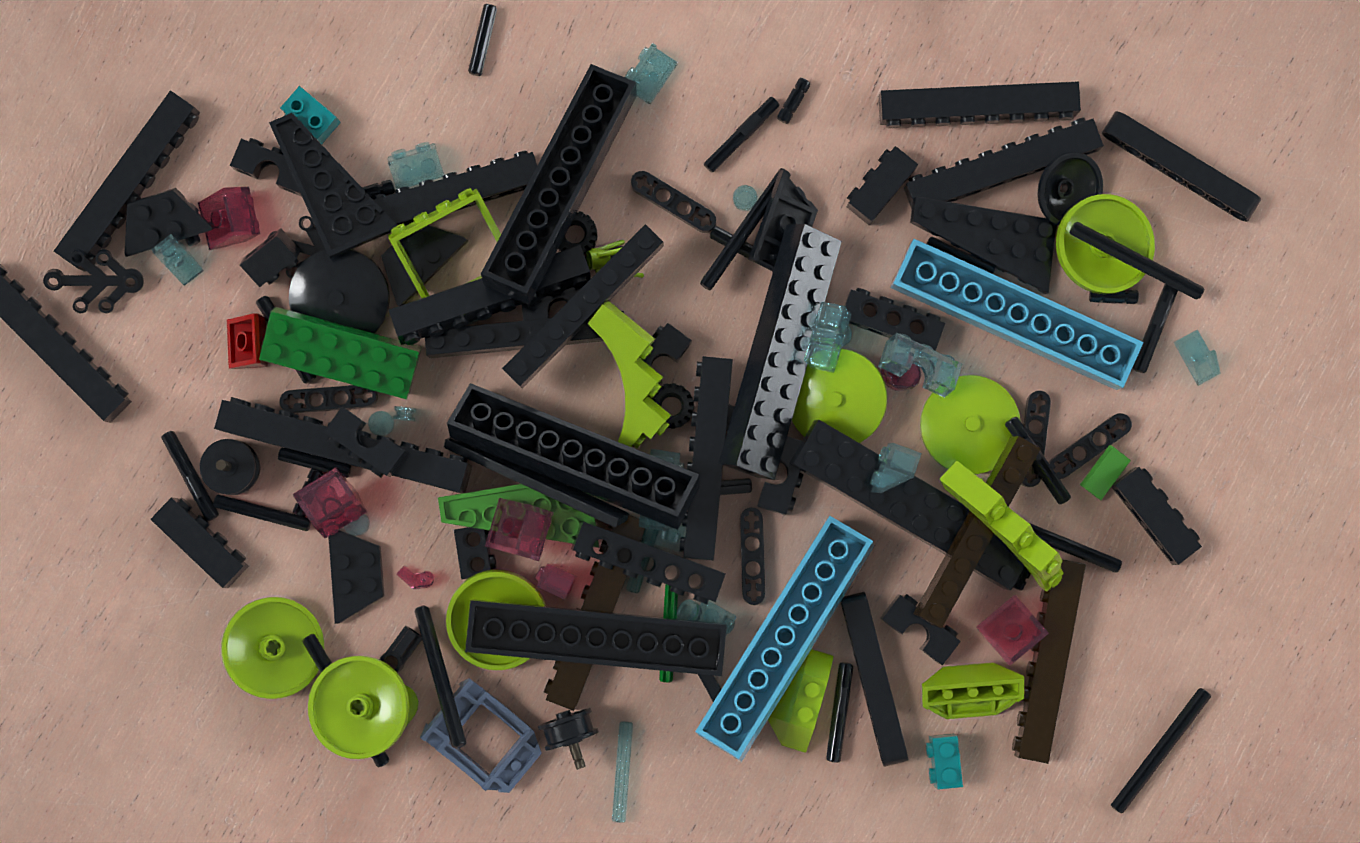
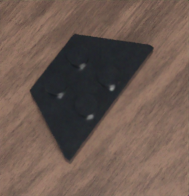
(785, 207)
(157, 217)
(428, 251)
(354, 574)

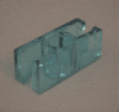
(827, 337)

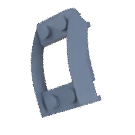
(512, 765)

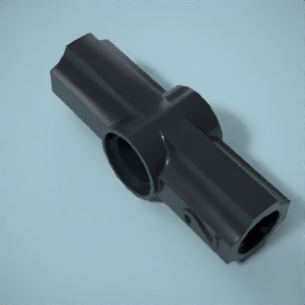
(403, 647)

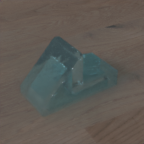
(177, 259)
(1197, 357)

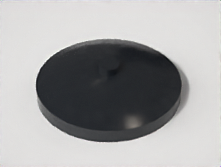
(341, 290)

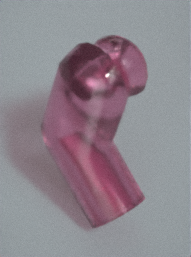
(417, 580)

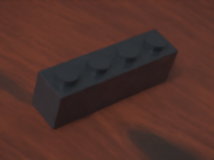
(1156, 515)
(200, 542)

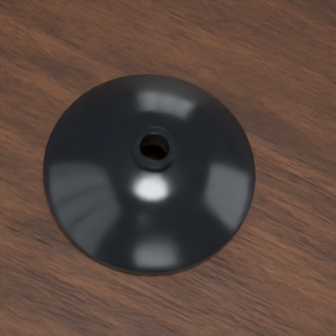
(1079, 180)

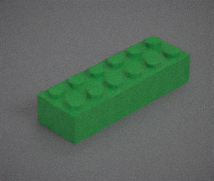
(340, 353)

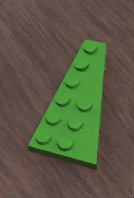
(478, 509)

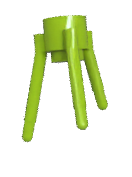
(598, 257)

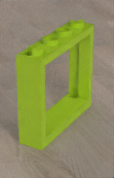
(424, 219)

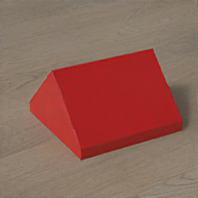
(245, 341)

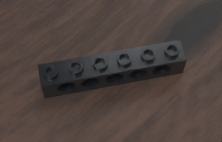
(710, 578)

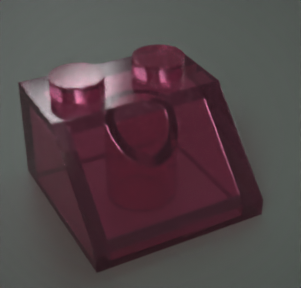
(232, 215)
(330, 503)
(519, 529)
(1012, 630)

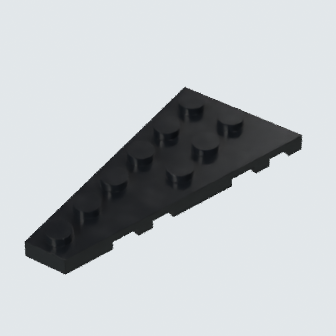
(335, 201)
(999, 238)

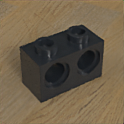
(467, 553)

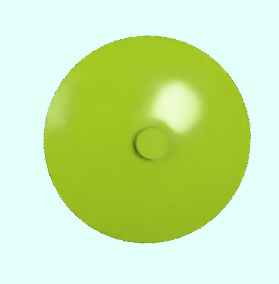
(1117, 220)
(847, 400)
(968, 424)
(488, 586)
(266, 649)
(358, 707)

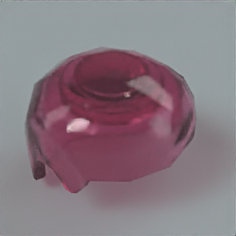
(903, 383)

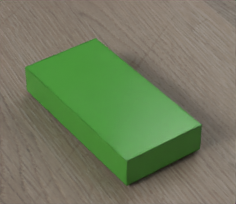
(1105, 472)

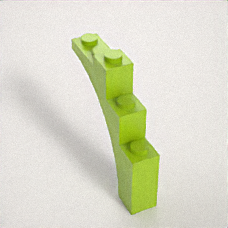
(628, 345)
(1013, 530)

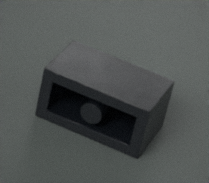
(270, 258)

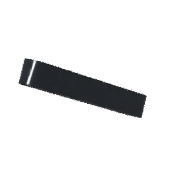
(1181, 166)
(874, 679)

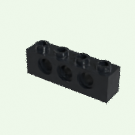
(907, 314)

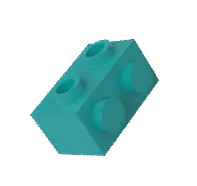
(311, 114)
(945, 761)

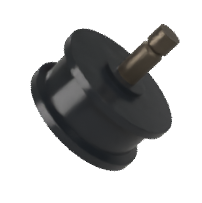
(229, 467)
(568, 731)

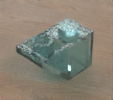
(896, 467)

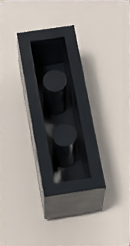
(881, 184)

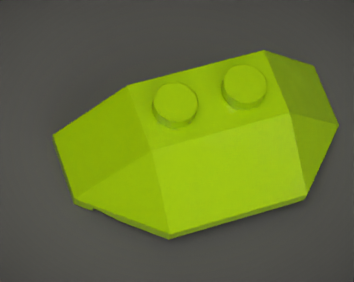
(972, 690)
(799, 706)

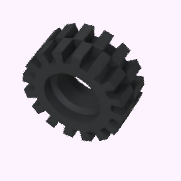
(590, 236)
(684, 397)

